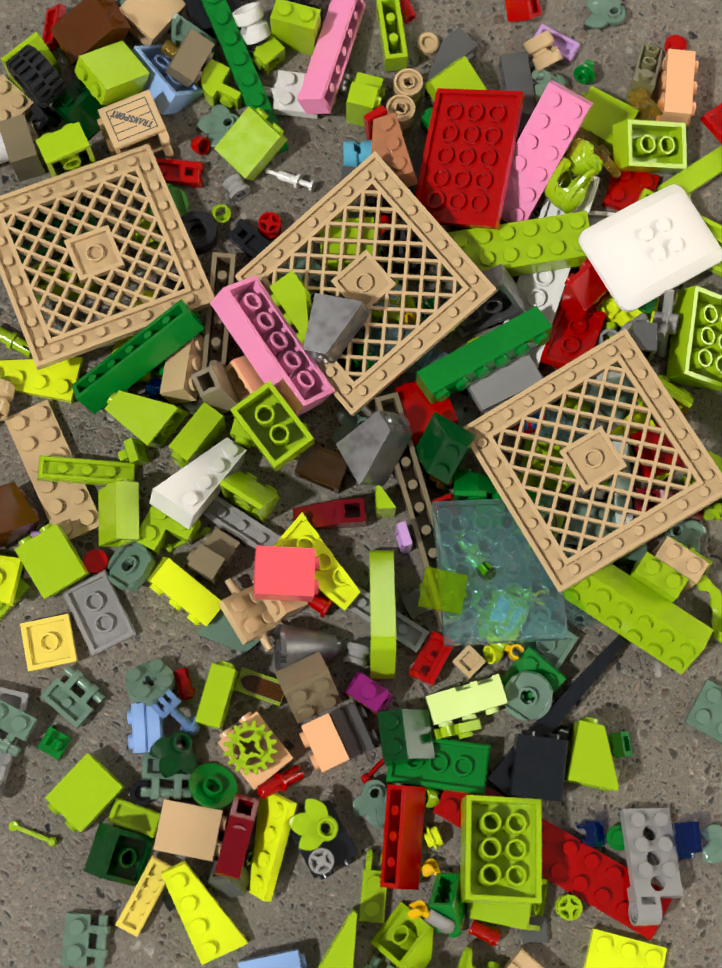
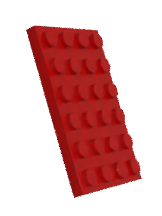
(469, 156)

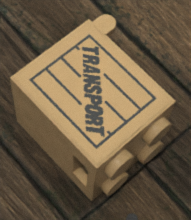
(134, 124)

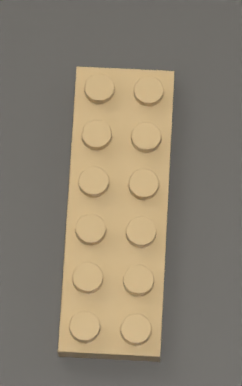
(66, 504)

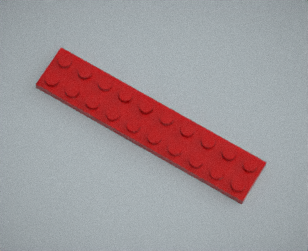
(572, 866)

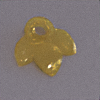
(647, 107)

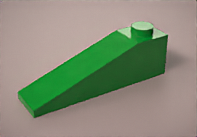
(475, 486)

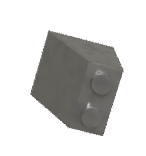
(333, 326)
(376, 447)

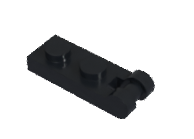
(252, 243)

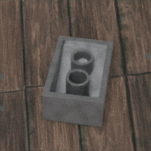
(501, 306)

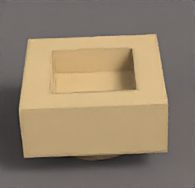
(468, 661)

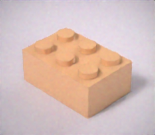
(677, 86)

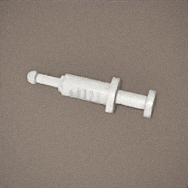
(293, 179)

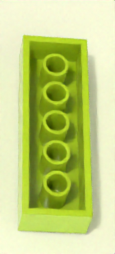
(527, 244)
(641, 616)

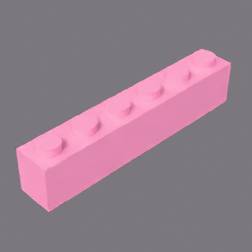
(330, 56)

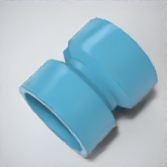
(356, 153)

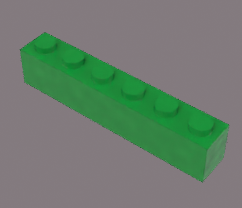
(484, 355)
(138, 356)

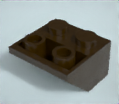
(322, 467)

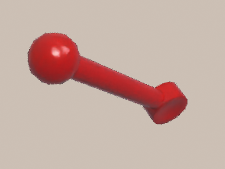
(365, 777)

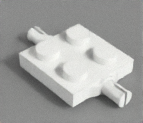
(286, 94)

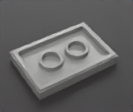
(504, 382)
(99, 613)

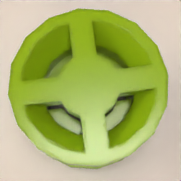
(572, 908)

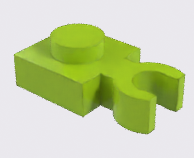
(463, 730)

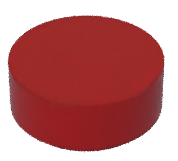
(96, 561)

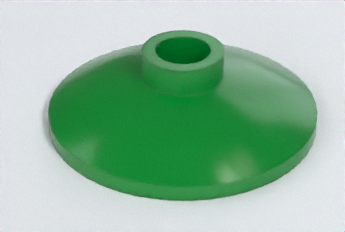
(214, 777)

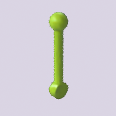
(170, 547)
(14, 826)

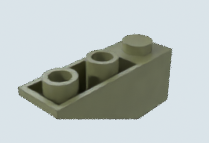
(646, 69)

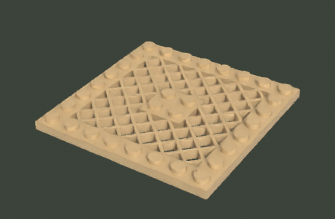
(96, 255)
(368, 281)
(595, 460)

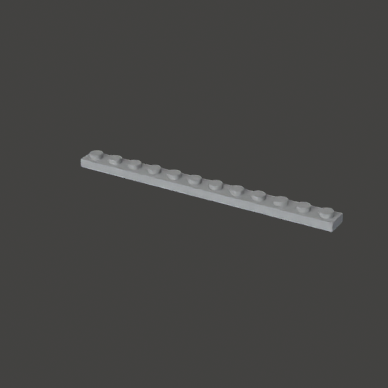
(254, 533)

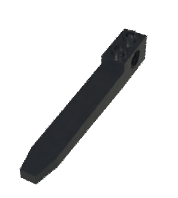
(559, 709)

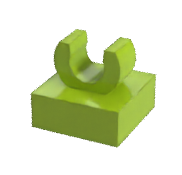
(134, 452)

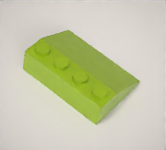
(697, 346)
(500, 850)

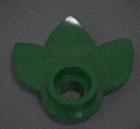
(172, 757)

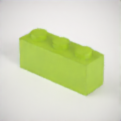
(391, 35)

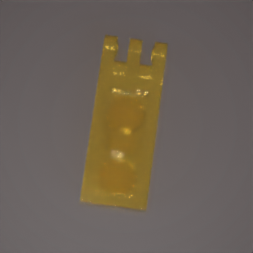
(600, 151)

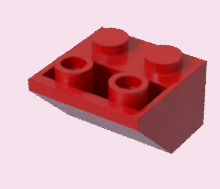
(583, 292)

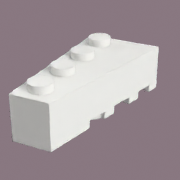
(197, 484)

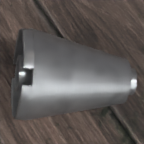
(298, 643)

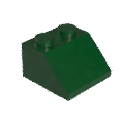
(79, 106)
(443, 447)
(405, 736)
(118, 854)

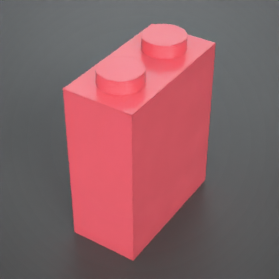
(285, 573)

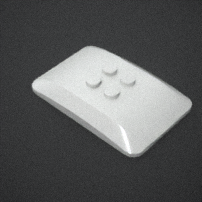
(650, 247)

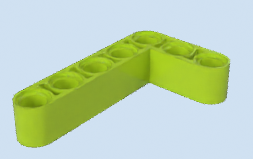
(382, 614)

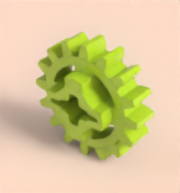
(256, 737)

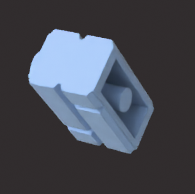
(146, 727)

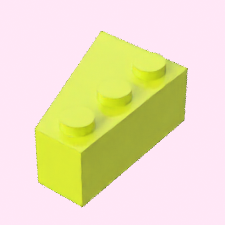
(184, 592)

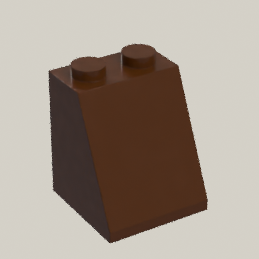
(89, 28)
(15, 514)

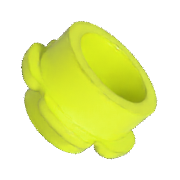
(433, 837)

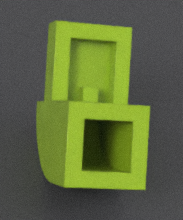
(216, 88)

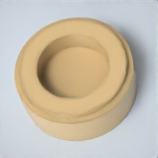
(427, 44)

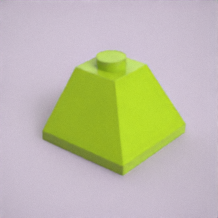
(405, 940)

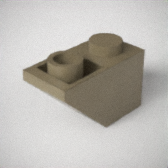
(215, 387)

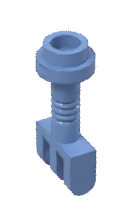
(169, 707)

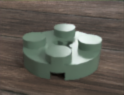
(138, 574)
(150, 671)
(541, 690)

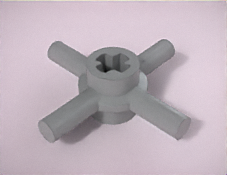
(666, 322)

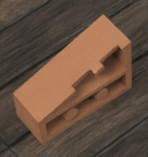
(391, 147)

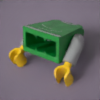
(445, 909)

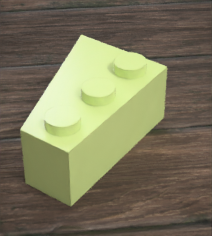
(466, 701)

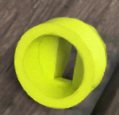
(492, 654)

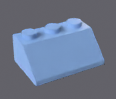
(166, 91)

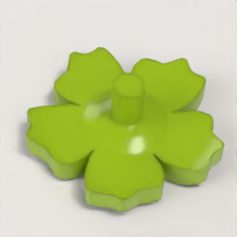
(712, 512)

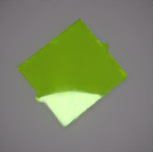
(443, 590)

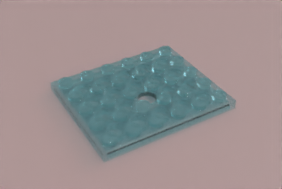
(521, 597)

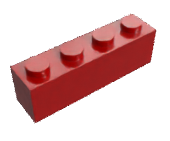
(402, 837)

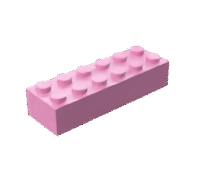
(541, 148)
(271, 344)

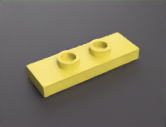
(143, 897)

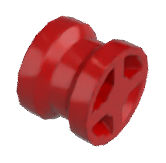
(267, 221)

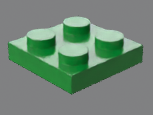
(533, 661)

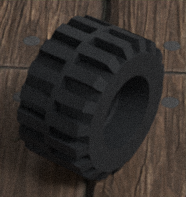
(36, 76)
(416, 252)

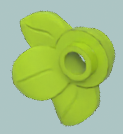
(310, 823)

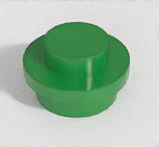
(615, 838)

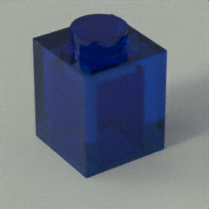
(687, 839)

